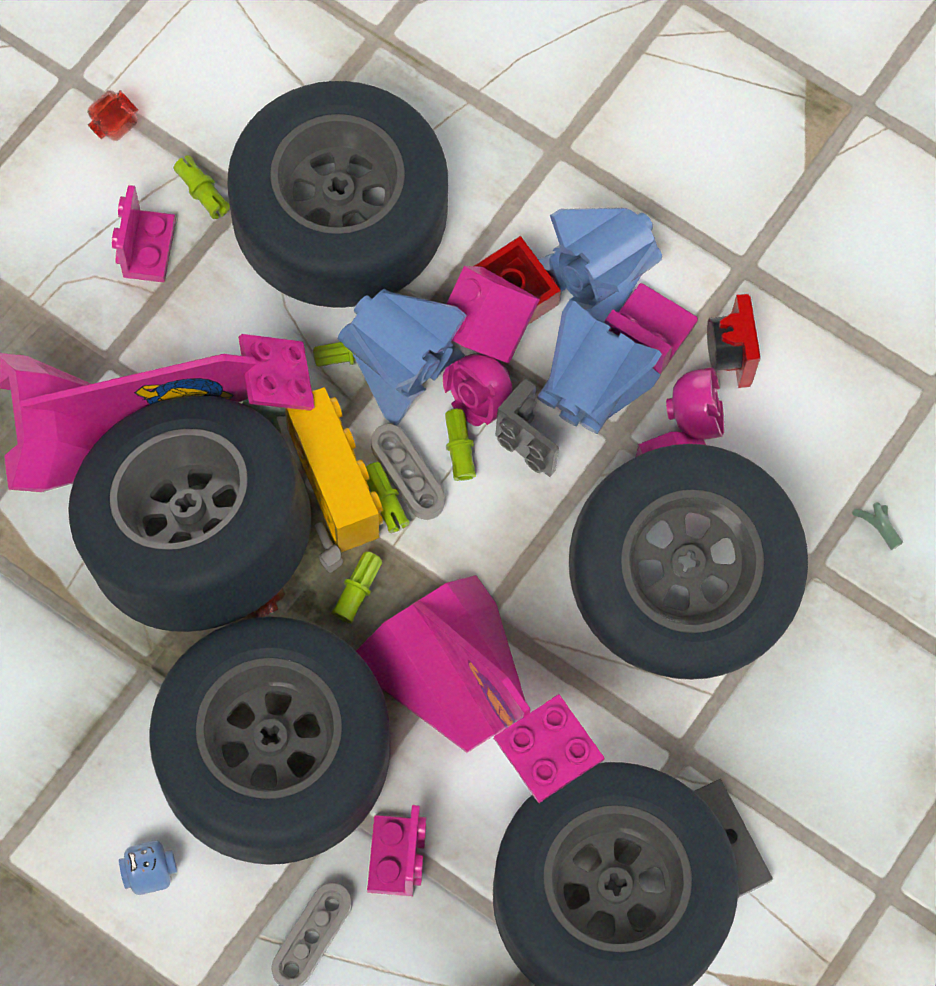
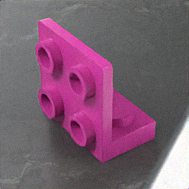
(142, 240)
(653, 322)
(394, 856)

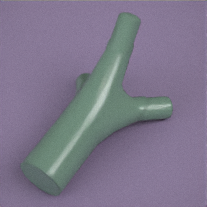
(269, 412)
(881, 523)

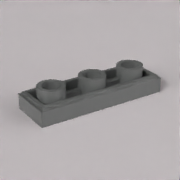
(750, 864)

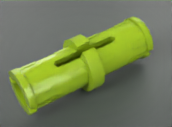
(201, 187)

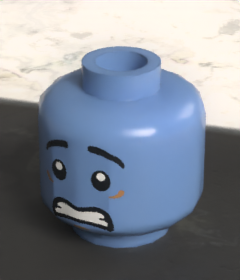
(147, 867)

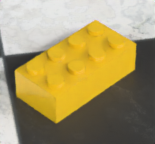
(334, 472)

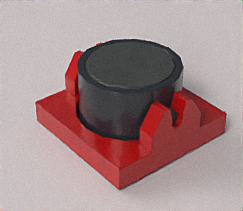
(734, 341)

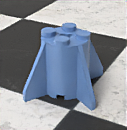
(601, 256)
(401, 346)
(595, 370)

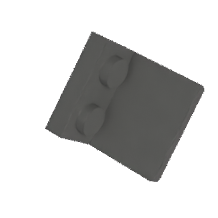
(517, 434)

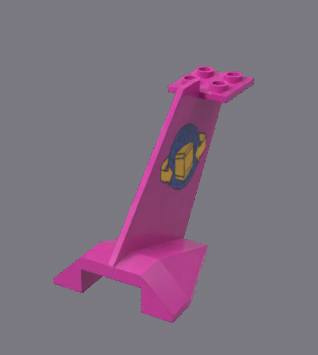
(65, 416)
(457, 674)

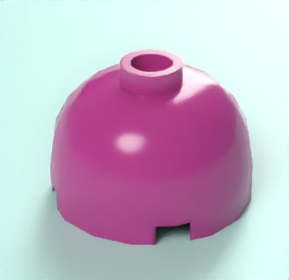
(478, 387)
(697, 405)

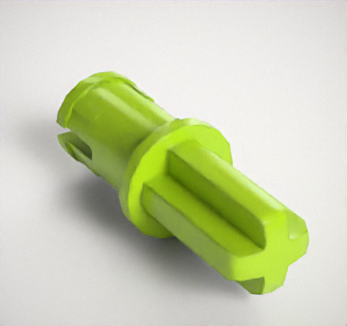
(332, 354)
(459, 445)
(391, 506)
(357, 587)

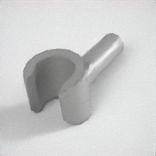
(331, 558)

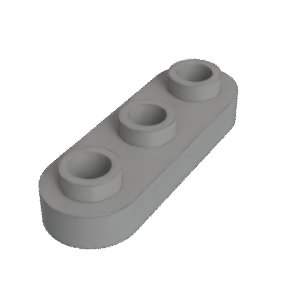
(404, 458)
(317, 919)

